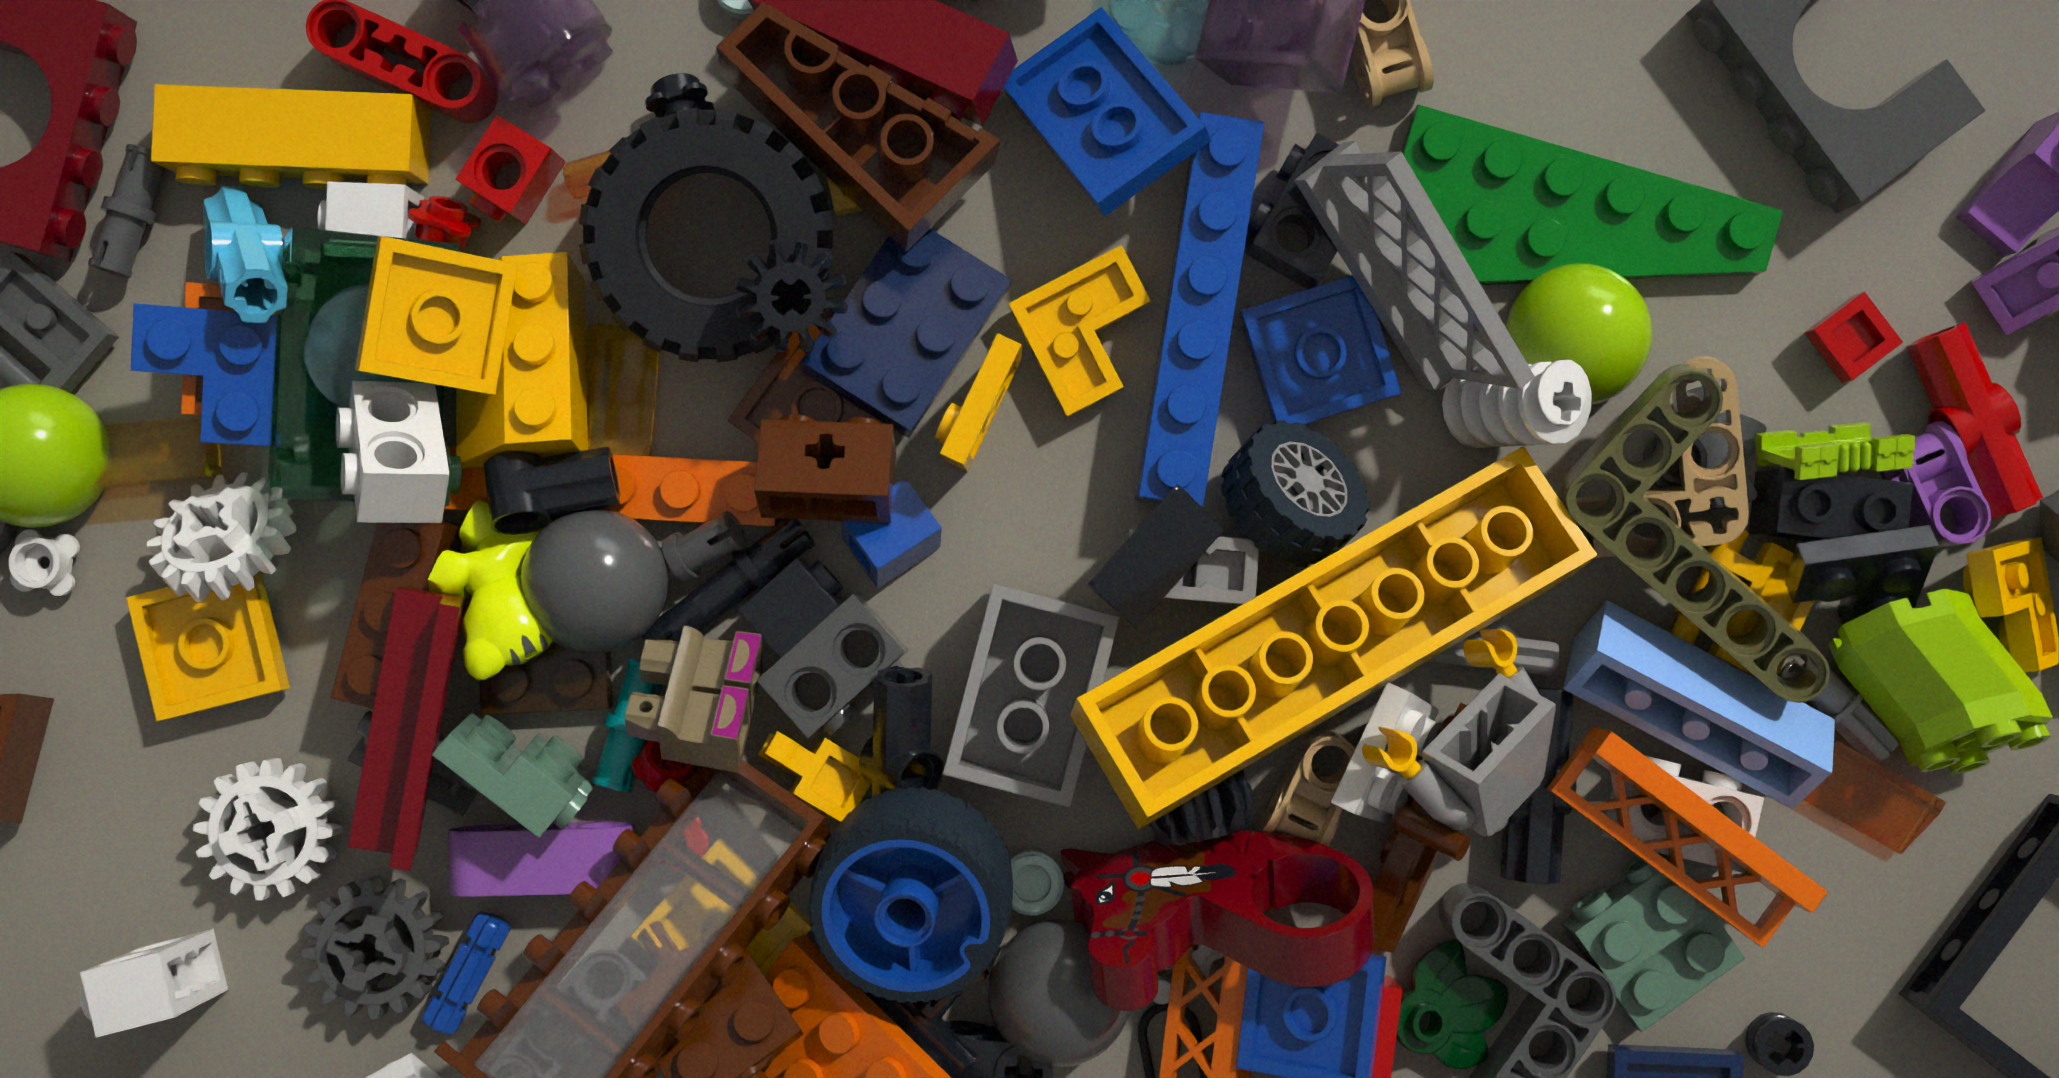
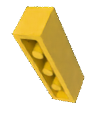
(290, 136)

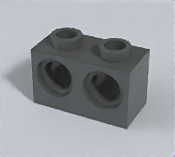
(825, 654)

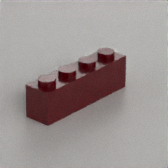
(919, 44)

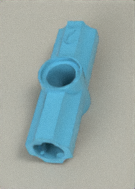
(244, 254)

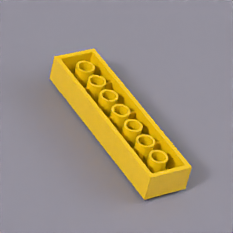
(1329, 636)

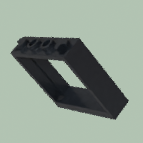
(1982, 934)

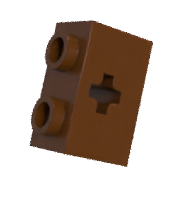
(793, 476)

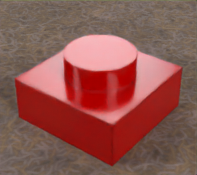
(1853, 337)

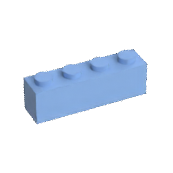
(1700, 705)

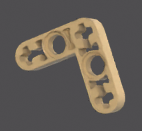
(1698, 482)

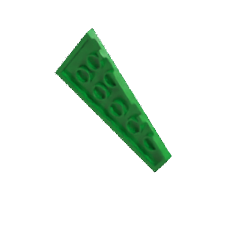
(1541, 206)

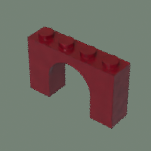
(83, 57)

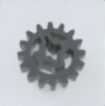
(349, 961)

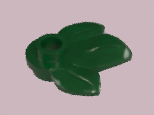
(1457, 1005)

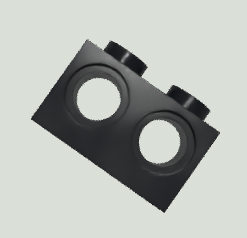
(1291, 207)
(1827, 506)

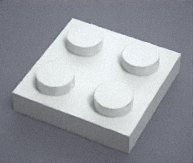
(1376, 790)

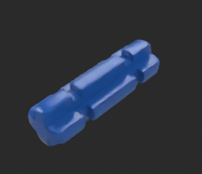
(466, 972)

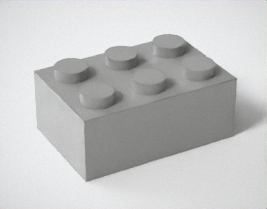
(1020, 694)

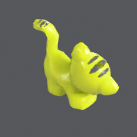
(498, 619)

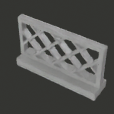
(1411, 269)

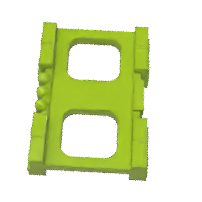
(1844, 447)

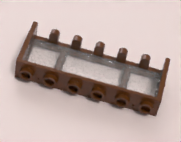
(652, 934)

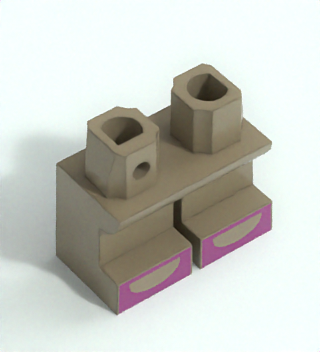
(706, 699)

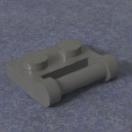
(48, 325)

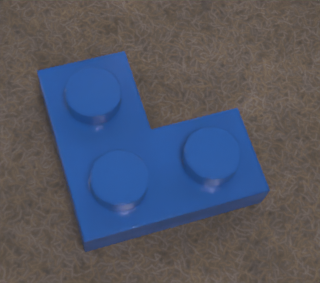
(230, 356)

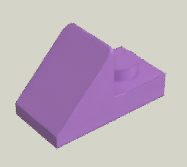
(2023, 285)

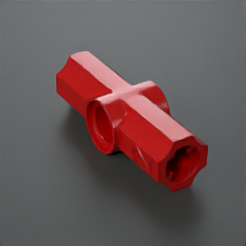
(1980, 415)

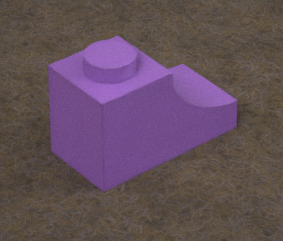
(2019, 192)

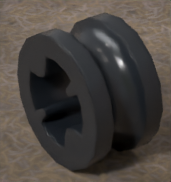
(1799, 1053)

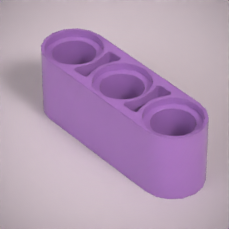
(518, 863)

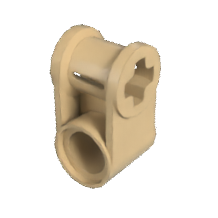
(1387, 48)
(1306, 793)

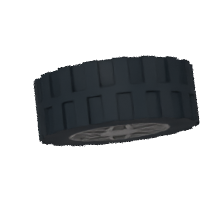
(1294, 493)

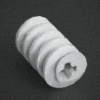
(1543, 411)

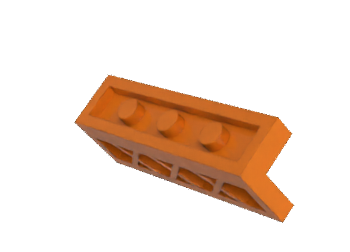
(1699, 817)
(1229, 1019)

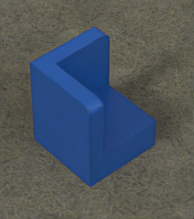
(894, 547)

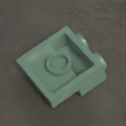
(531, 785)
(1651, 942)

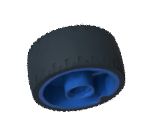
(920, 850)

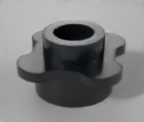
(677, 93)

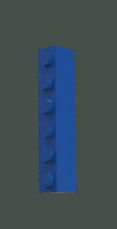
(1200, 309)

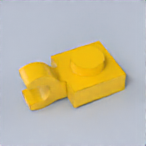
(826, 777)

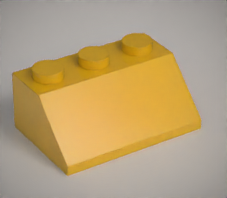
(541, 372)

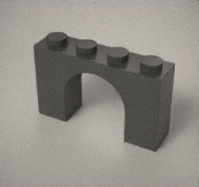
(1839, 148)

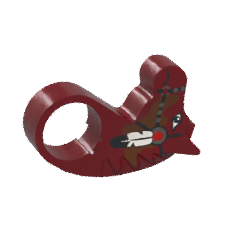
(1163, 899)

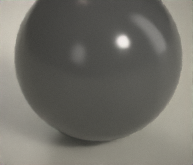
(594, 580)
(1046, 996)

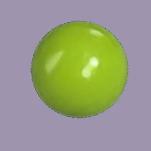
(1585, 318)
(48, 455)

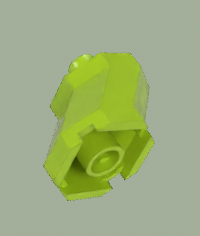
(1941, 682)

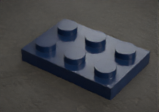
(906, 328)

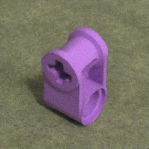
(1941, 480)

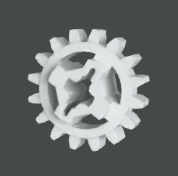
(220, 537)
(258, 800)

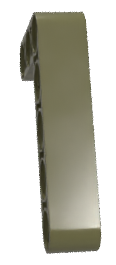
(1675, 550)

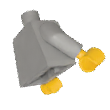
(1487, 754)

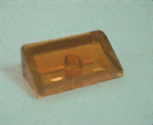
(1874, 800)

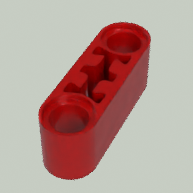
(365, 59)

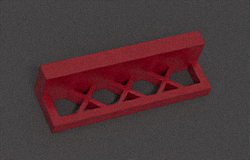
(406, 723)

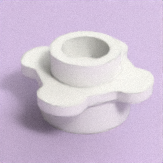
(26, 559)

